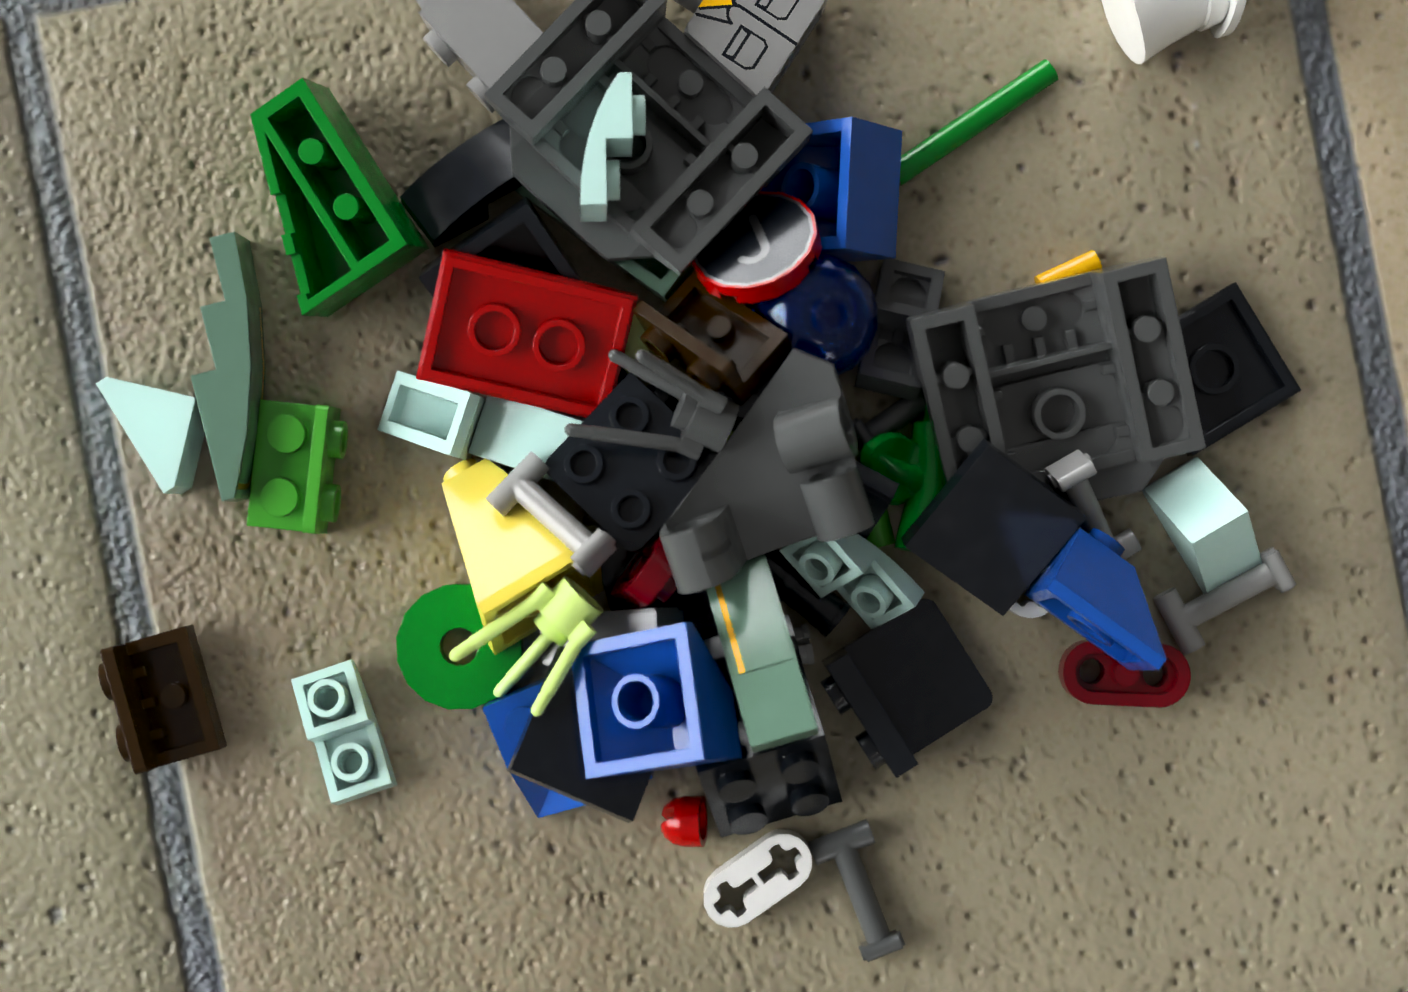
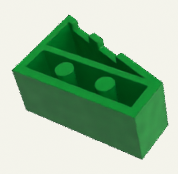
(332, 199)

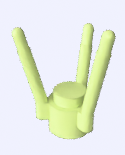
(563, 616)

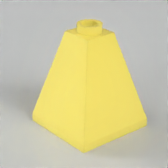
(507, 553)

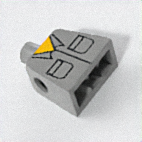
(752, 37)

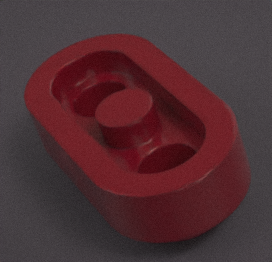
(645, 578)
(1119, 685)

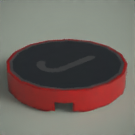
(761, 250)

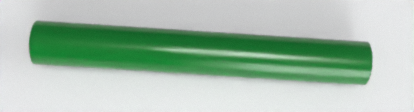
(976, 119)

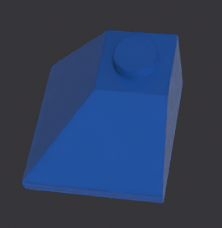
(1100, 599)
(653, 703)

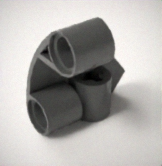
(774, 481)

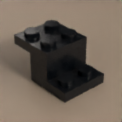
(771, 782)

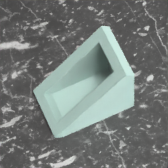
(431, 415)
(161, 427)
(1204, 524)

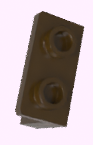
(715, 337)
(161, 699)

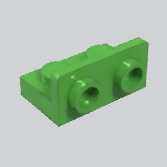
(296, 467)

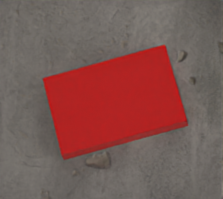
(524, 334)

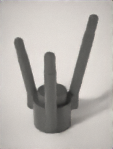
(700, 413)

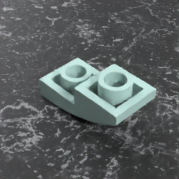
(611, 135)
(514, 429)
(859, 572)
(344, 731)

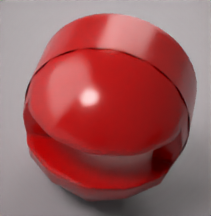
(686, 821)

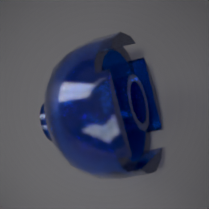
(827, 313)

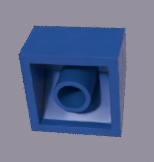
(850, 184)

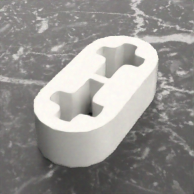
(766, 890)

